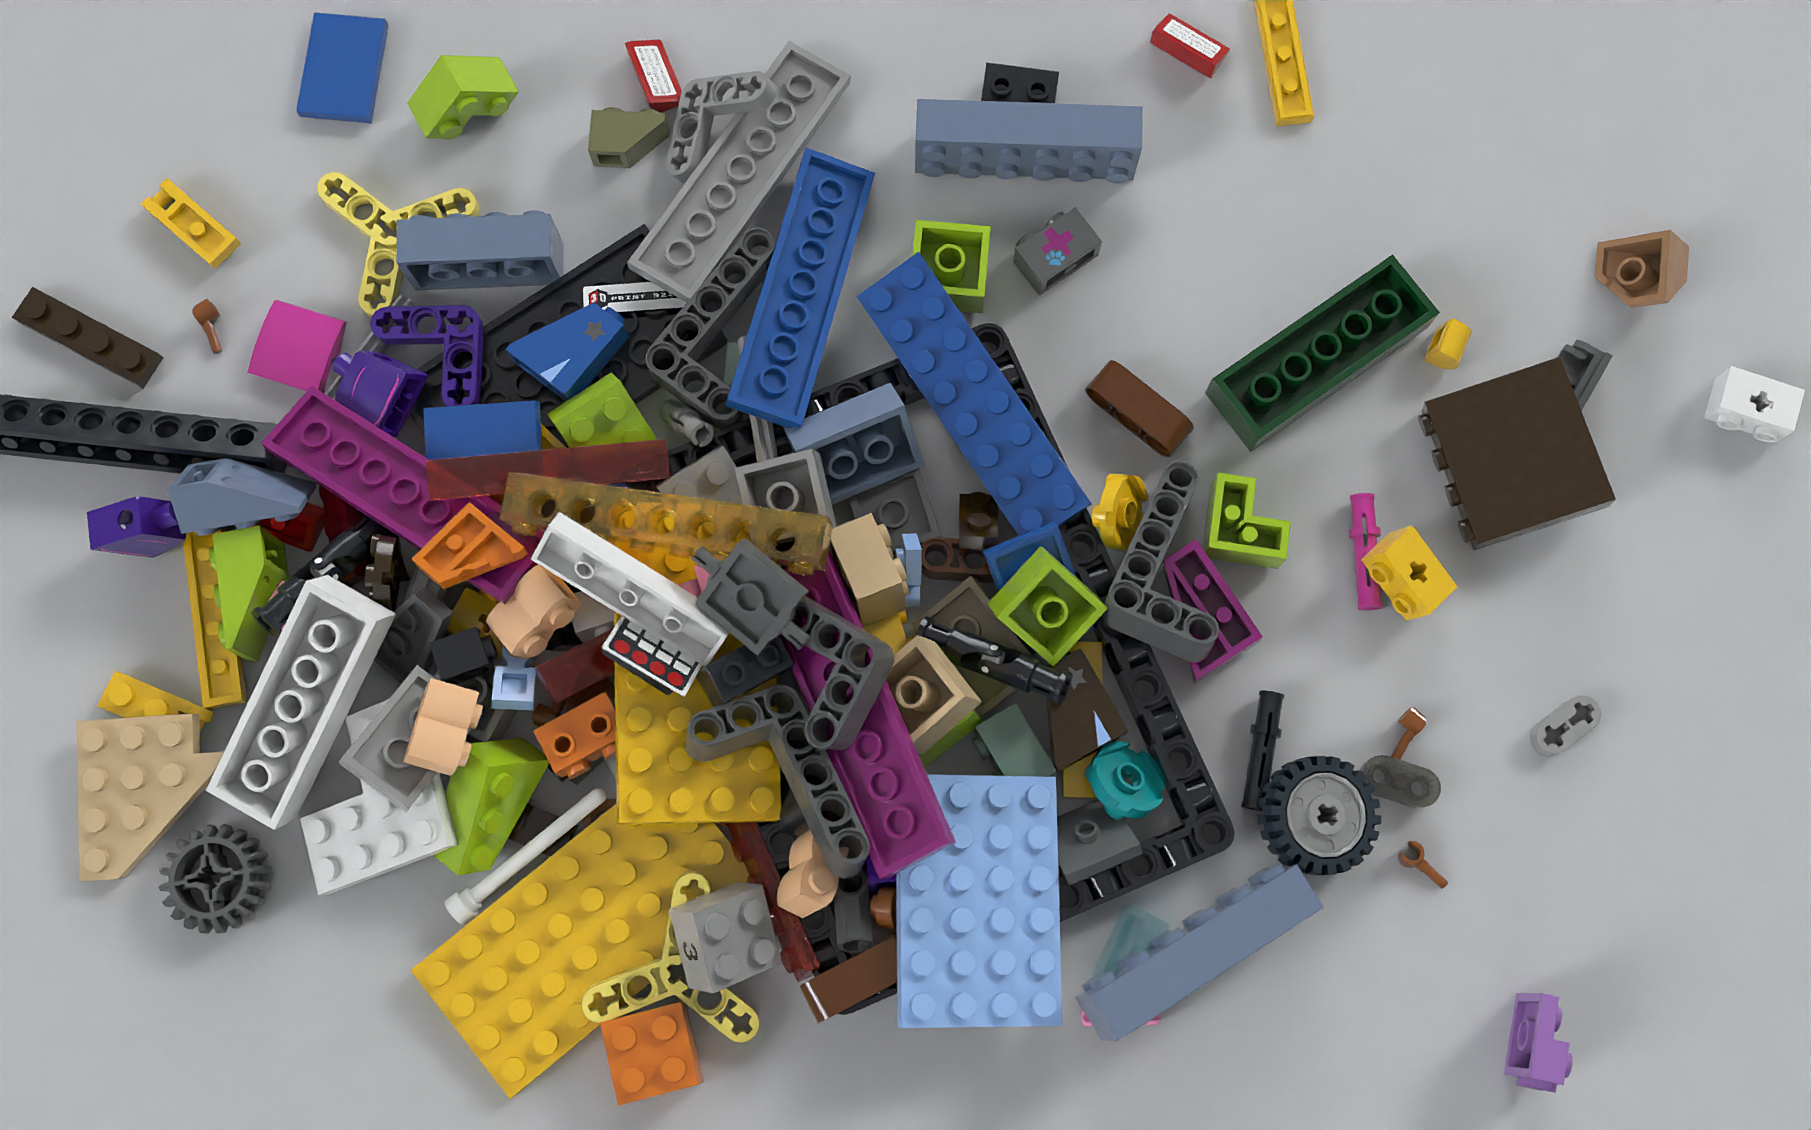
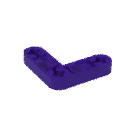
(454, 342)

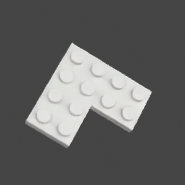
(371, 832)

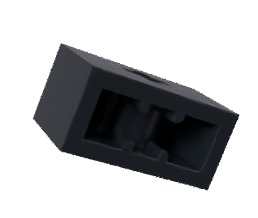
(743, 671)

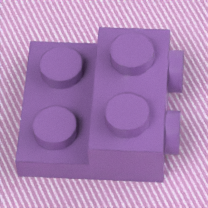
(1532, 1051)

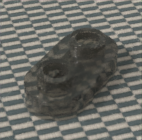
(1398, 781)

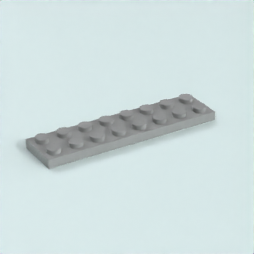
(738, 175)

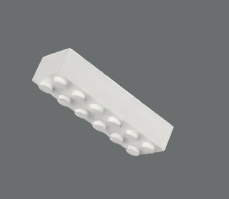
(300, 701)

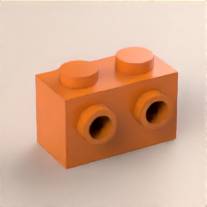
(579, 736)

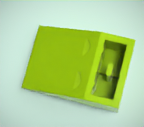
(248, 570)

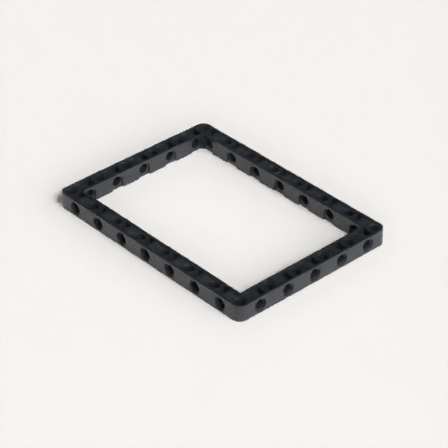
(1129, 659)

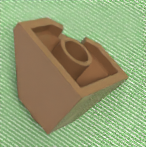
(1643, 267)

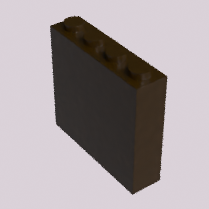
(1516, 454)

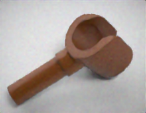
(205, 313)
(545, 714)
(1413, 722)
(1421, 864)

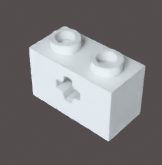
(1754, 404)

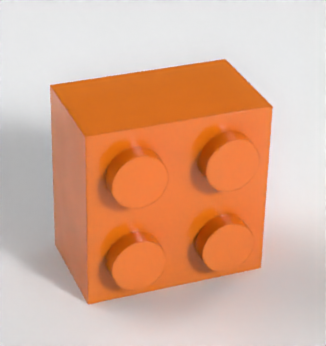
(651, 1053)

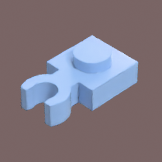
(911, 558)
(514, 683)

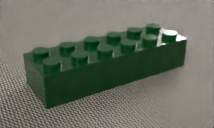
(1321, 352)

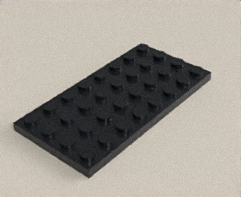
(507, 382)

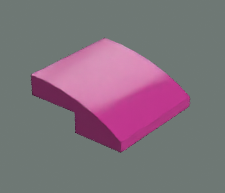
(297, 346)

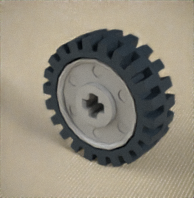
(1345, 820)

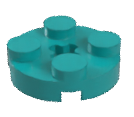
(1115, 794)

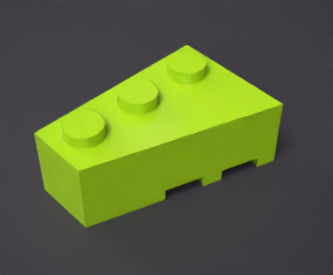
(488, 800)

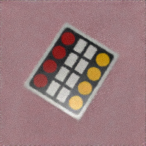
(653, 657)

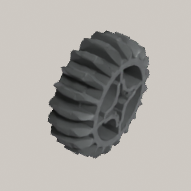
(209, 847)

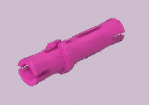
(1363, 506)

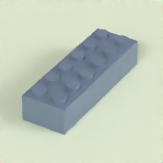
(1028, 140)
(1199, 952)

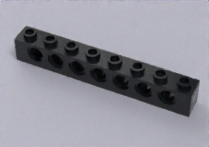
(128, 436)

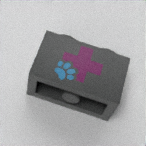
(1056, 250)

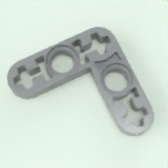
(700, 103)

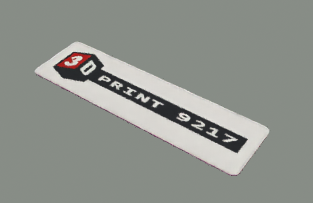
(631, 297)

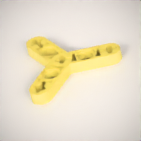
(380, 245)
(662, 987)

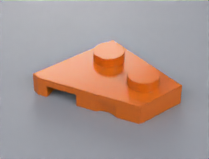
(467, 548)

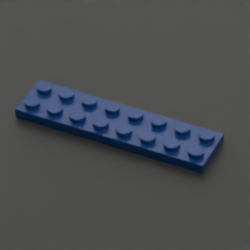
(800, 290)
(972, 398)

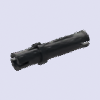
(1265, 733)

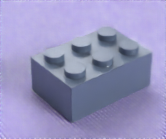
(860, 442)

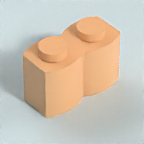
(533, 613)
(442, 727)
(809, 881)

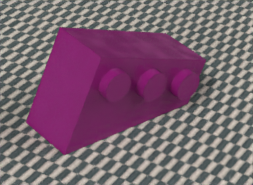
(1200, 585)

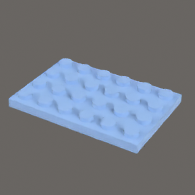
(984, 912)

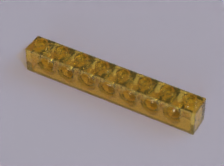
(528, 493)

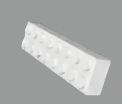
(629, 588)

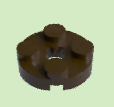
(383, 575)

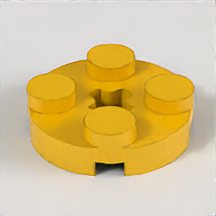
(1120, 510)

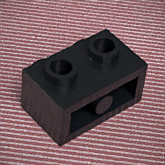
(1019, 84)

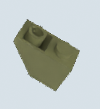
(624, 137)

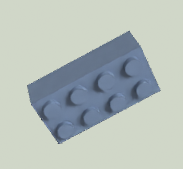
(479, 250)

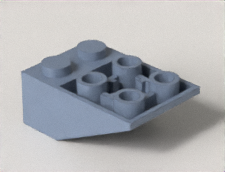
(234, 493)

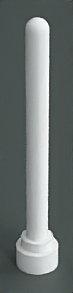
(465, 904)

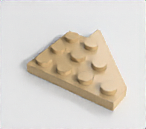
(134, 786)

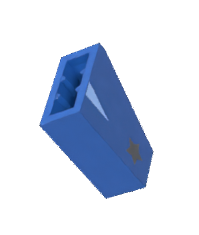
(571, 350)

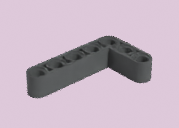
(708, 326)
(1146, 560)
(848, 671)
(794, 763)

